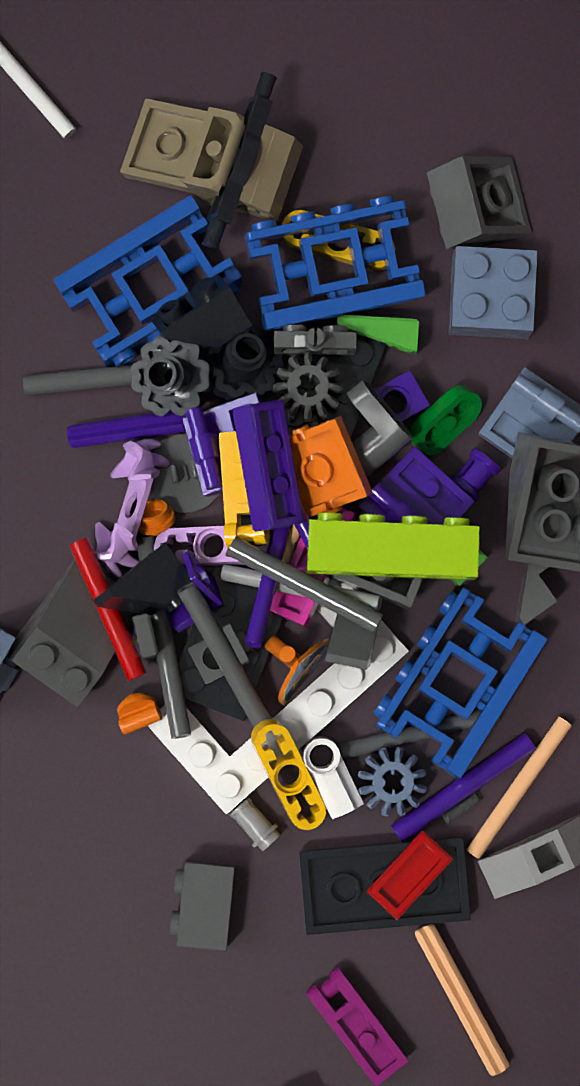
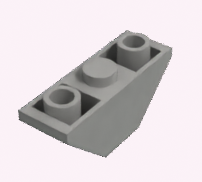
(533, 859)

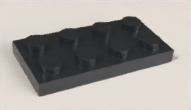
(338, 881)

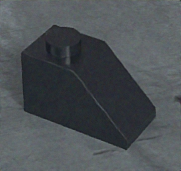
(148, 585)

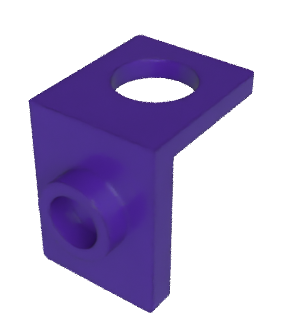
(206, 583)

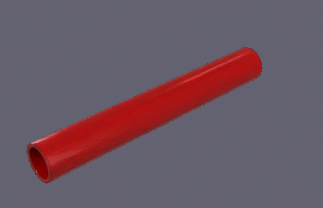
(111, 618)

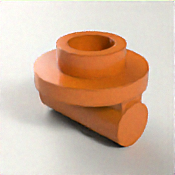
(137, 712)

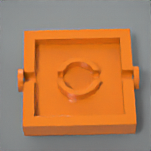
(327, 467)

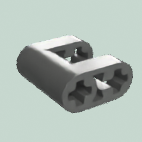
(384, 436)

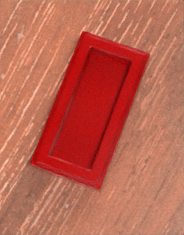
(409, 874)

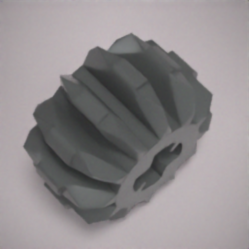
(312, 373)

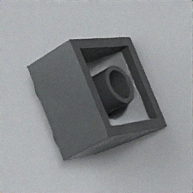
(478, 201)

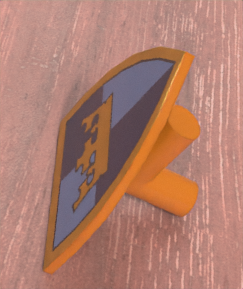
(300, 666)

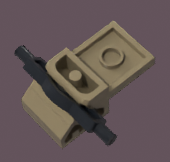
(217, 155)

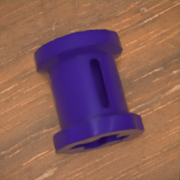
(475, 473)

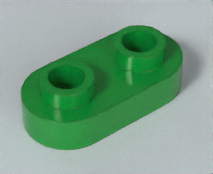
(445, 420)

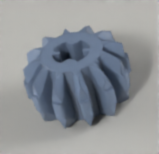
(405, 780)

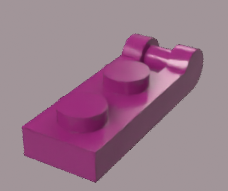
(358, 1028)

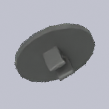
(179, 481)

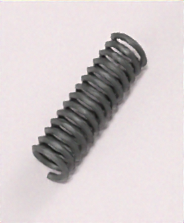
(460, 810)

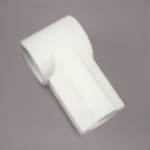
(333, 780)

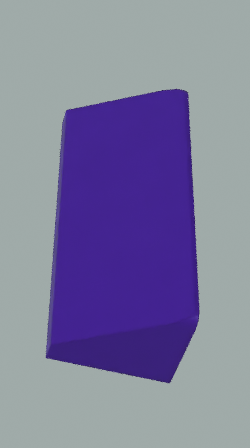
(267, 465)

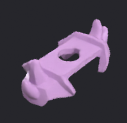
(139, 468)

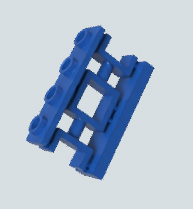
(131, 253)
(340, 293)
(484, 698)

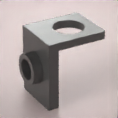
(236, 640)

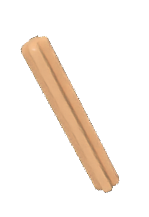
(462, 999)

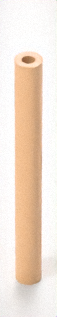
(518, 787)

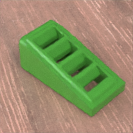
(395, 332)

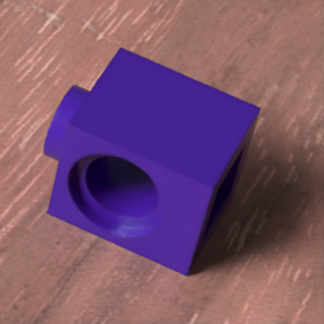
(407, 389)

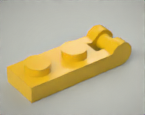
(235, 494)

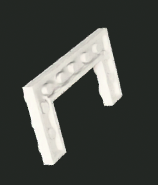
(235, 776)

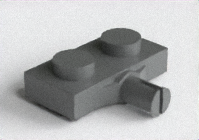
(330, 341)

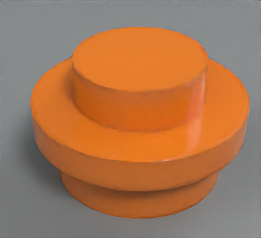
(156, 518)

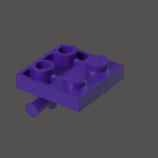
(203, 437)
(417, 489)

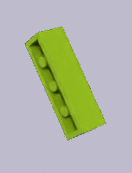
(393, 549)

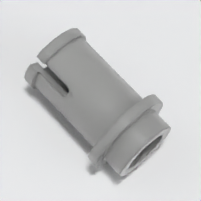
(255, 824)

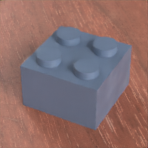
(492, 292)

